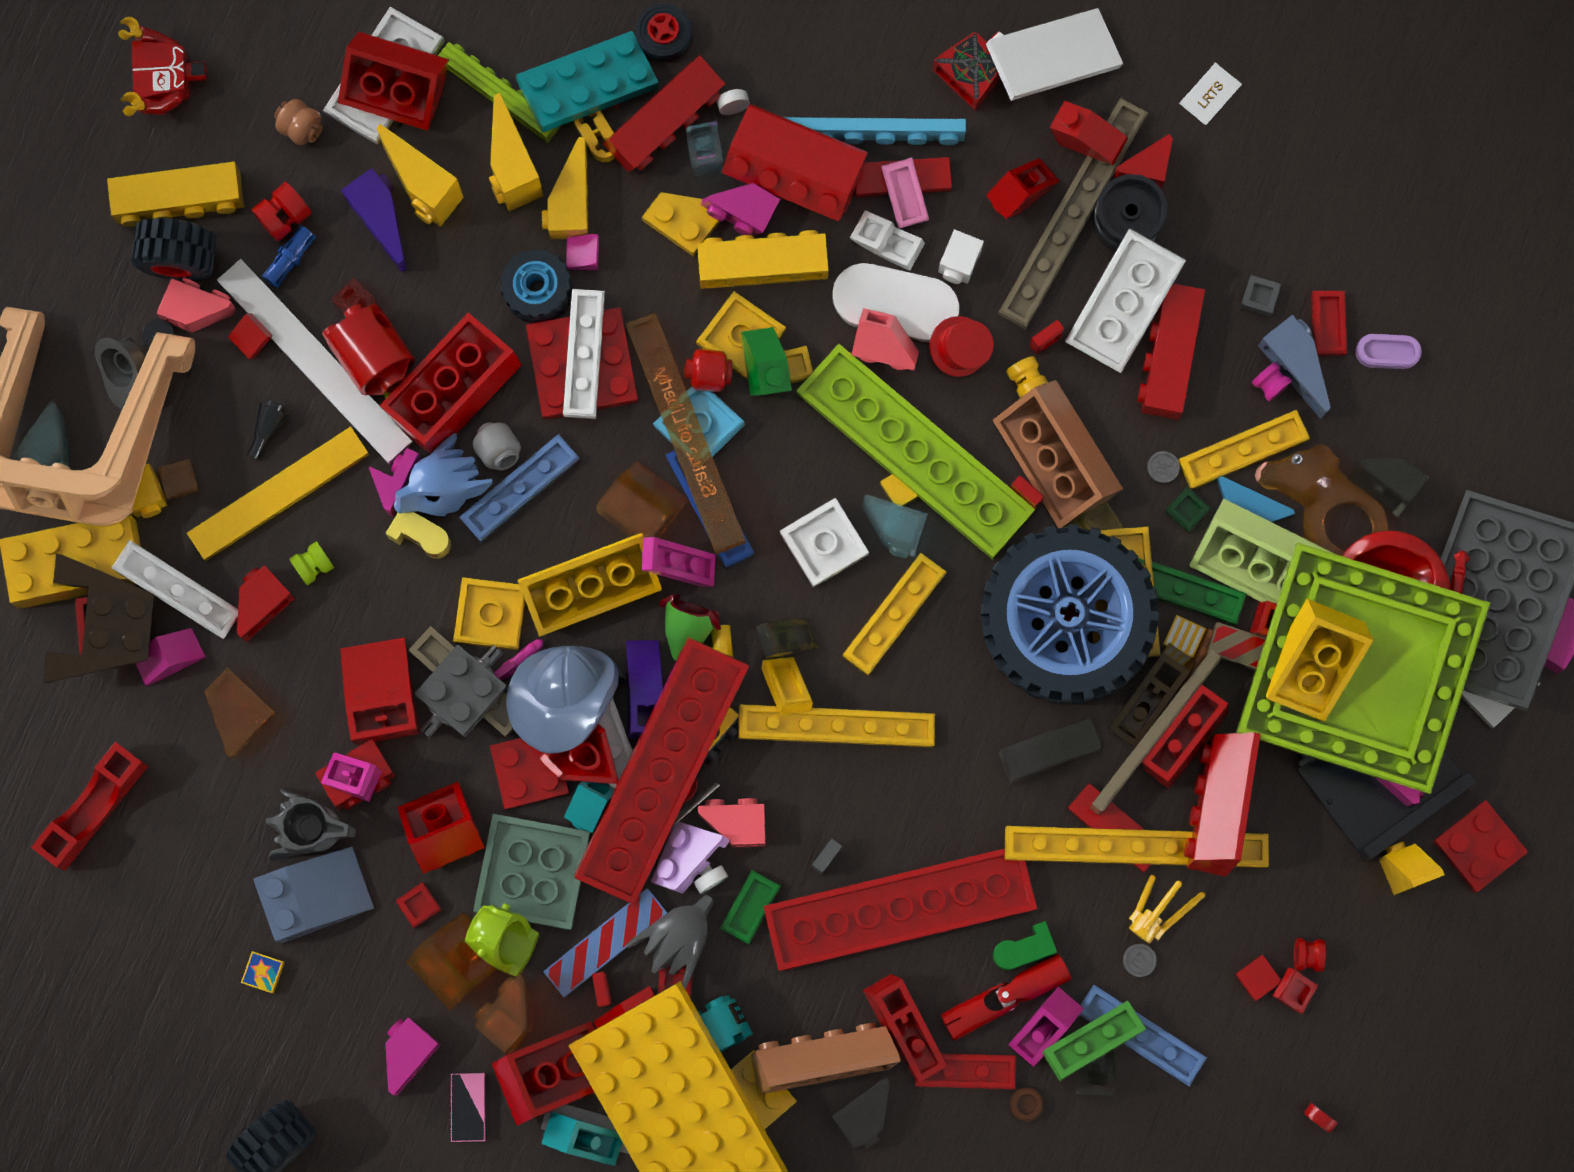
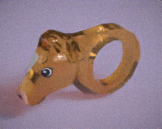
(1318, 484)

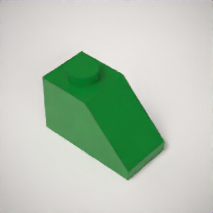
(765, 362)

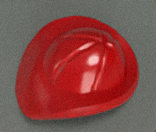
(1402, 555)

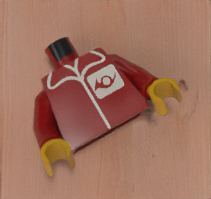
(159, 71)

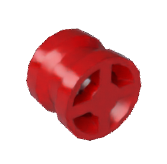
(1309, 954)

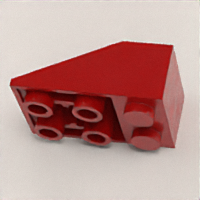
(379, 691)

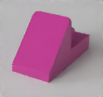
(388, 485)

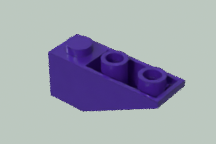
(643, 683)

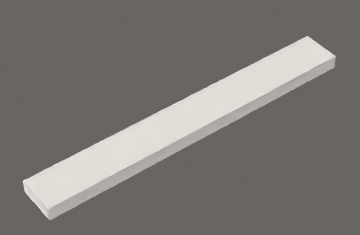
(315, 361)

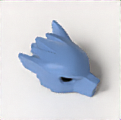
(441, 475)

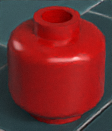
(708, 370)

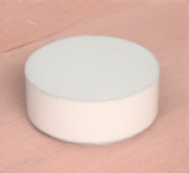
(733, 102)

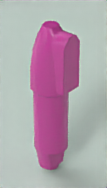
(510, 666)

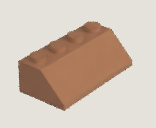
(1057, 453)
(823, 1059)

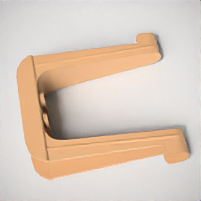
(109, 487)

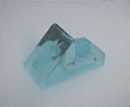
(705, 148)

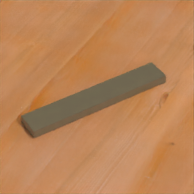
(1155, 732)

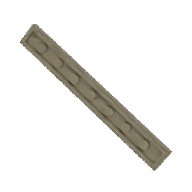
(1067, 223)

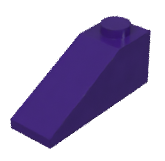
(375, 206)

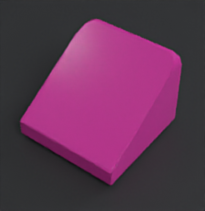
(583, 252)

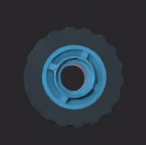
(532, 267)

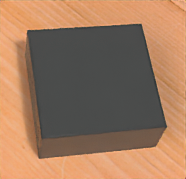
(1260, 295)
(826, 856)

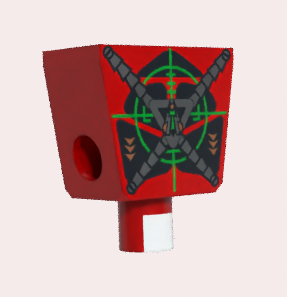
(968, 69)

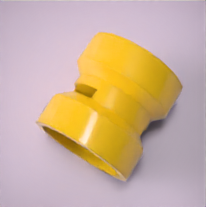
(1026, 375)

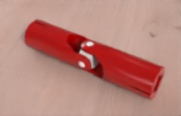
(1024, 987)

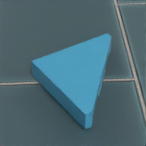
(1253, 501)

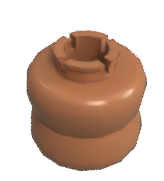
(298, 121)

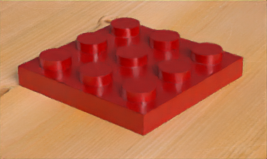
(549, 357)

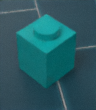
(589, 805)

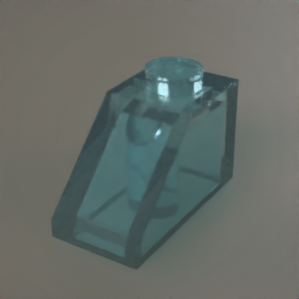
(46, 439)
(896, 525)

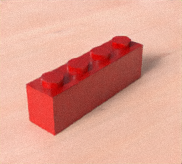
(665, 113)
(1171, 353)

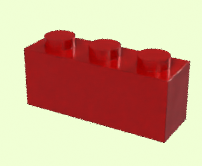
(1185, 736)

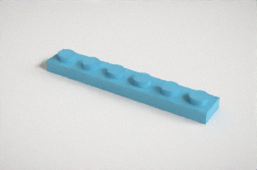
(888, 130)

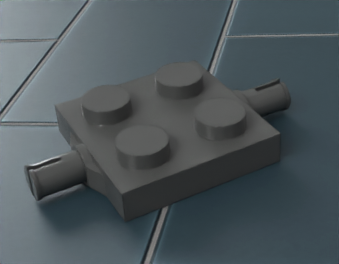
(461, 691)

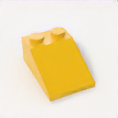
(513, 171)
(428, 185)
(1318, 659)

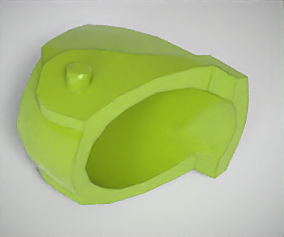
(502, 938)

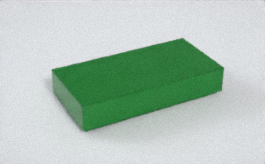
(748, 908)

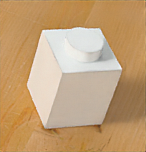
(960, 257)

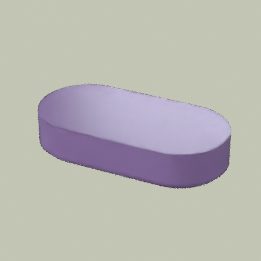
(1388, 351)

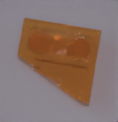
(236, 711)

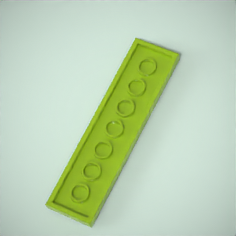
(915, 451)

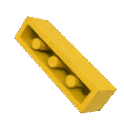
(176, 193)
(762, 260)

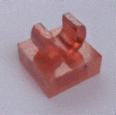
(352, 294)

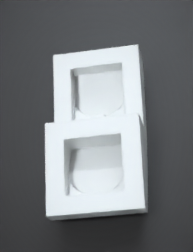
(886, 240)

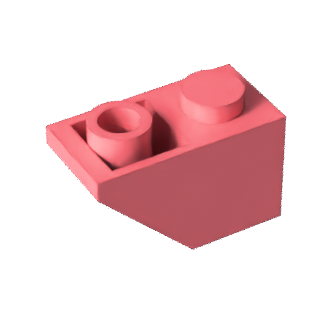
(192, 308)
(884, 341)
(740, 823)

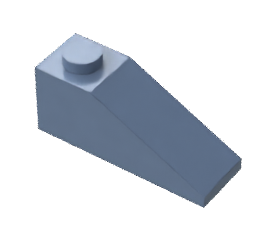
(1297, 356)

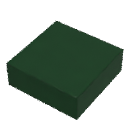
(1187, 509)

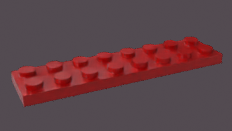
(661, 770)
(898, 908)

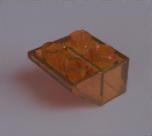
(509, 1017)

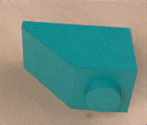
(582, 1138)

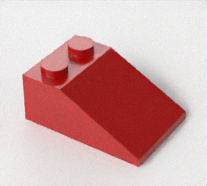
(543, 1076)

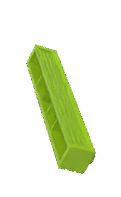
(488, 85)

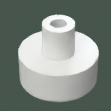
(710, 878)

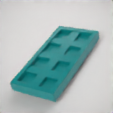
(587, 81)

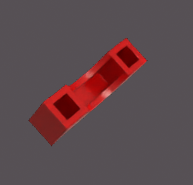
(108, 786)

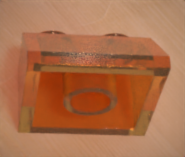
(640, 502)
(450, 964)

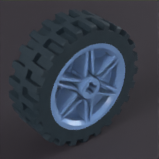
(1108, 574)

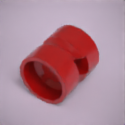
(292, 206)

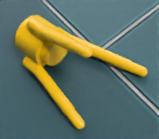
(1147, 923)

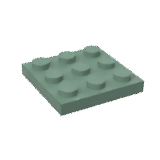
(532, 870)

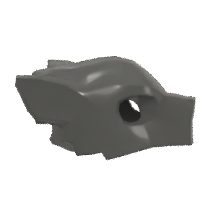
(306, 827)
(677, 938)

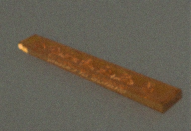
(685, 434)

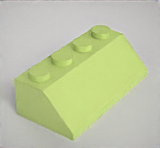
(1247, 552)

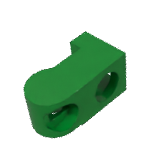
(1012, 954)

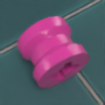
(1272, 381)

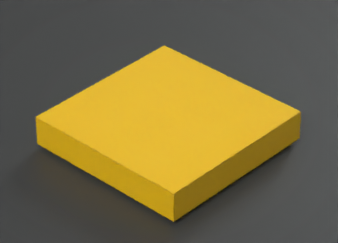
(726, 329)
(489, 614)

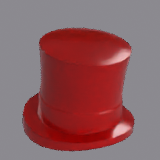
(960, 346)

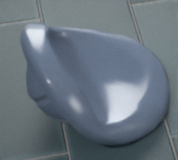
(560, 696)

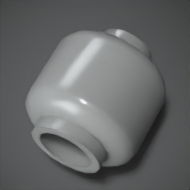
(496, 446)

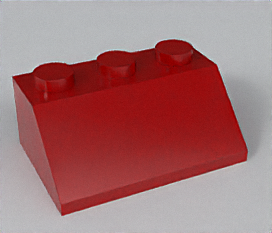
(392, 80)

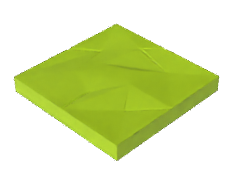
(1407, 686)

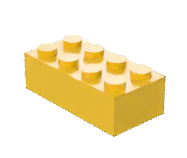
(32, 556)

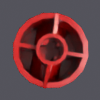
(369, 350)

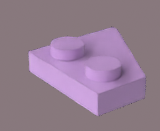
(685, 856)

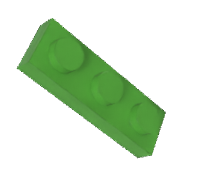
(1093, 1040)

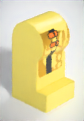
(421, 532)

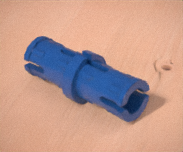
(288, 256)

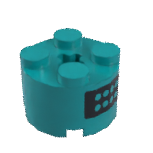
(725, 1022)

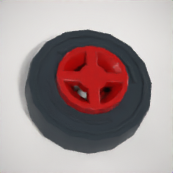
(664, 20)

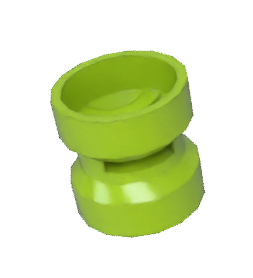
(311, 563)

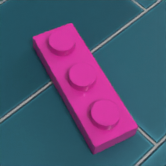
(678, 562)

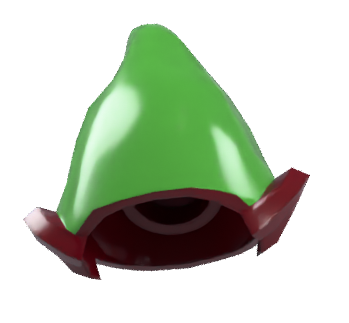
(687, 620)

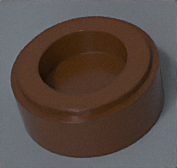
(1026, 1104)

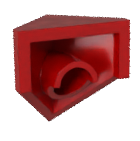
(586, 762)

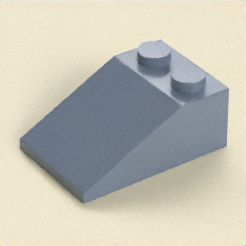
(313, 894)

